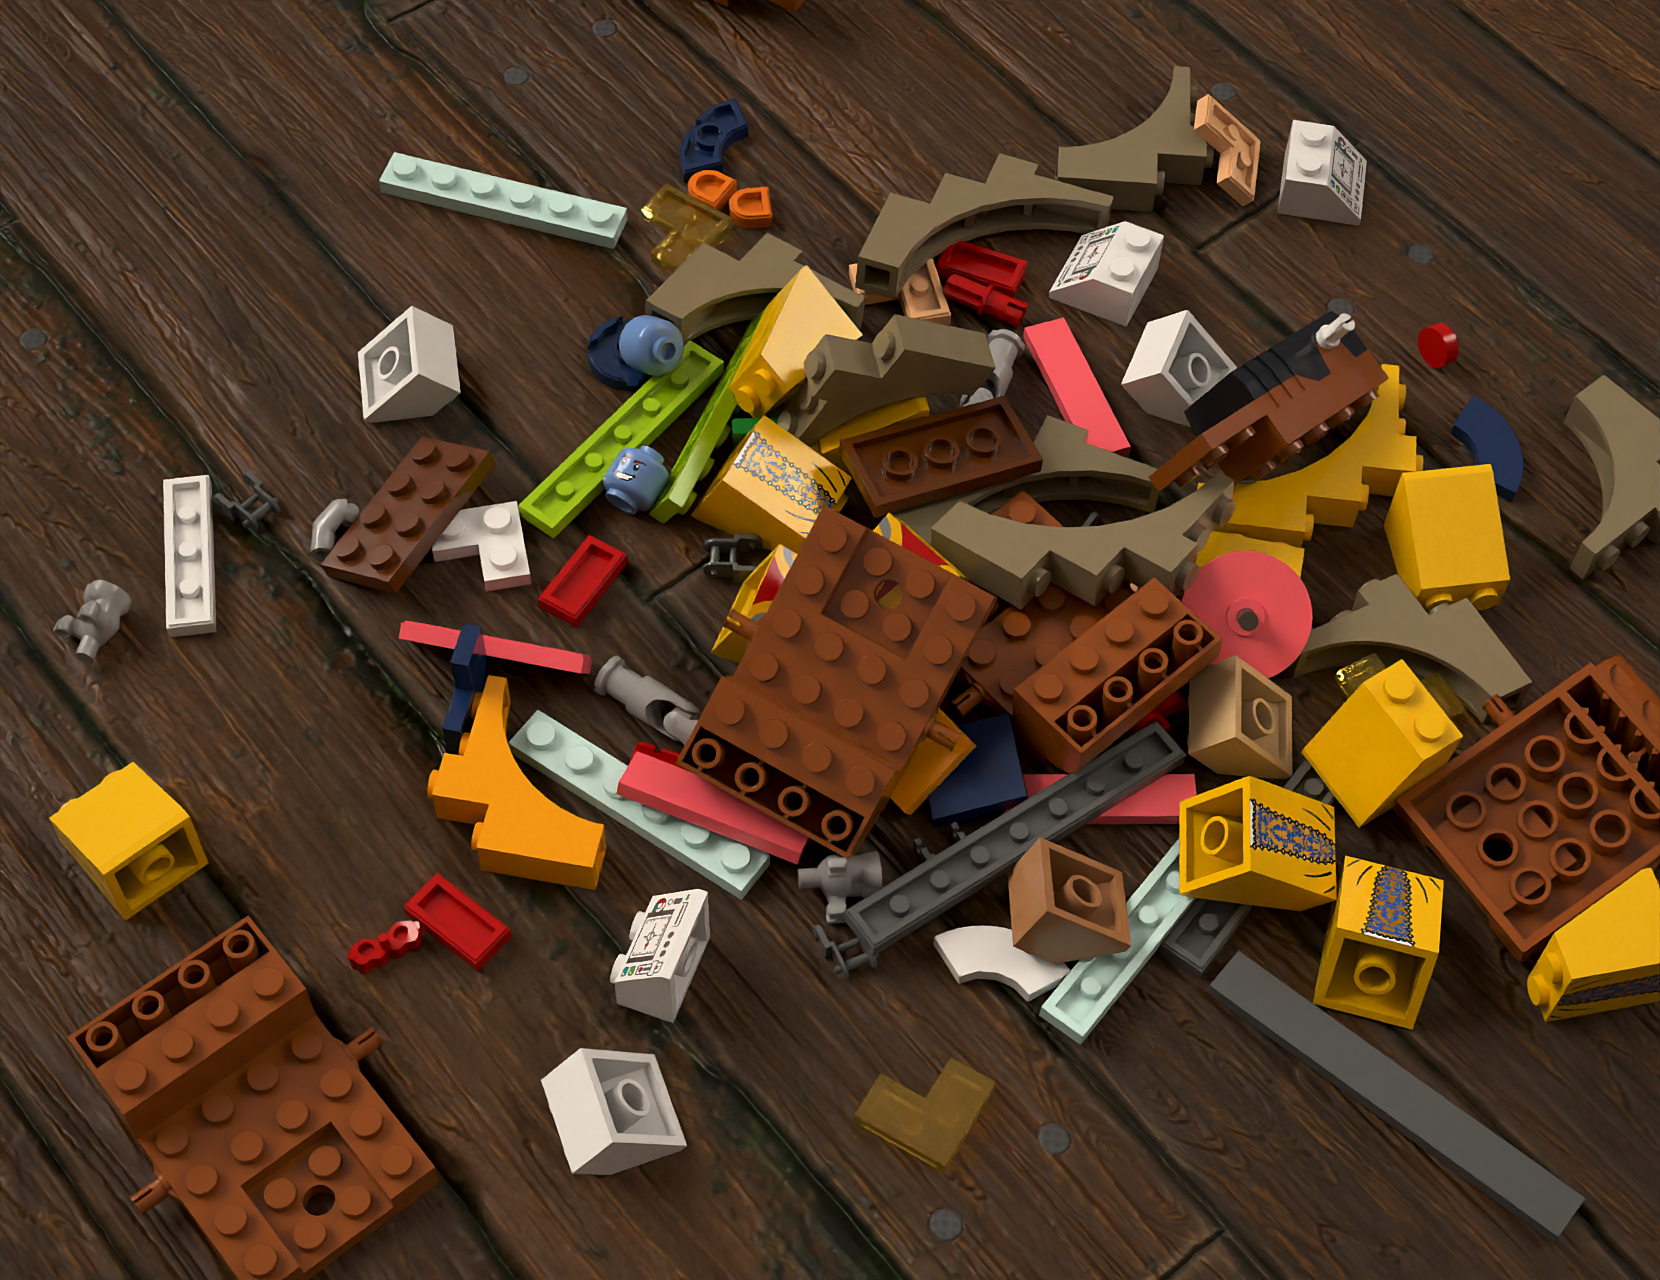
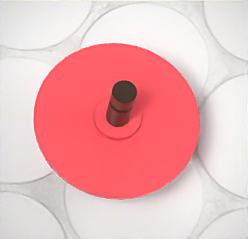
(1254, 607)

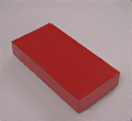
(983, 267)
(582, 581)
(457, 921)

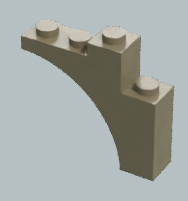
(1146, 157)
(720, 290)
(901, 363)
(1626, 453)
(1444, 641)

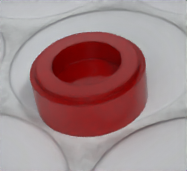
(1438, 345)

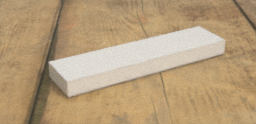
(189, 556)

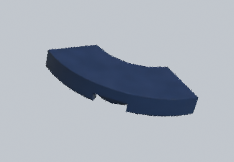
(711, 137)
(1492, 443)

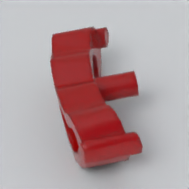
(1173, 705)
(396, 943)

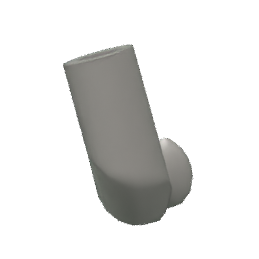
(327, 523)

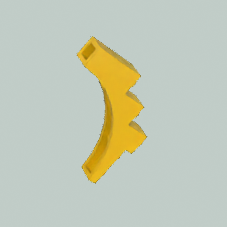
(1335, 485)

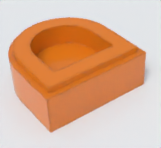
(712, 188)
(751, 208)

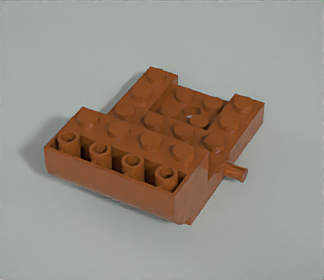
(1080, 670)
(837, 684)
(1568, 792)
(252, 1109)

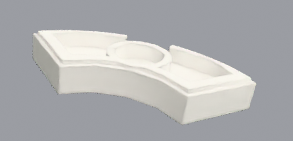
(990, 955)

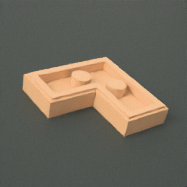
(1236, 146)
(919, 298)

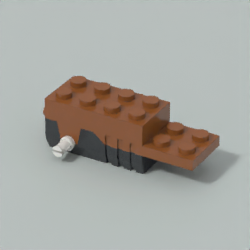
(1277, 404)

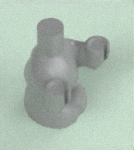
(97, 618)
(843, 878)

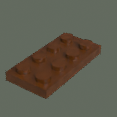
(940, 456)
(408, 514)

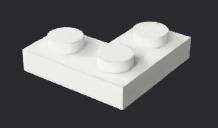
(495, 536)

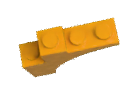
(514, 823)

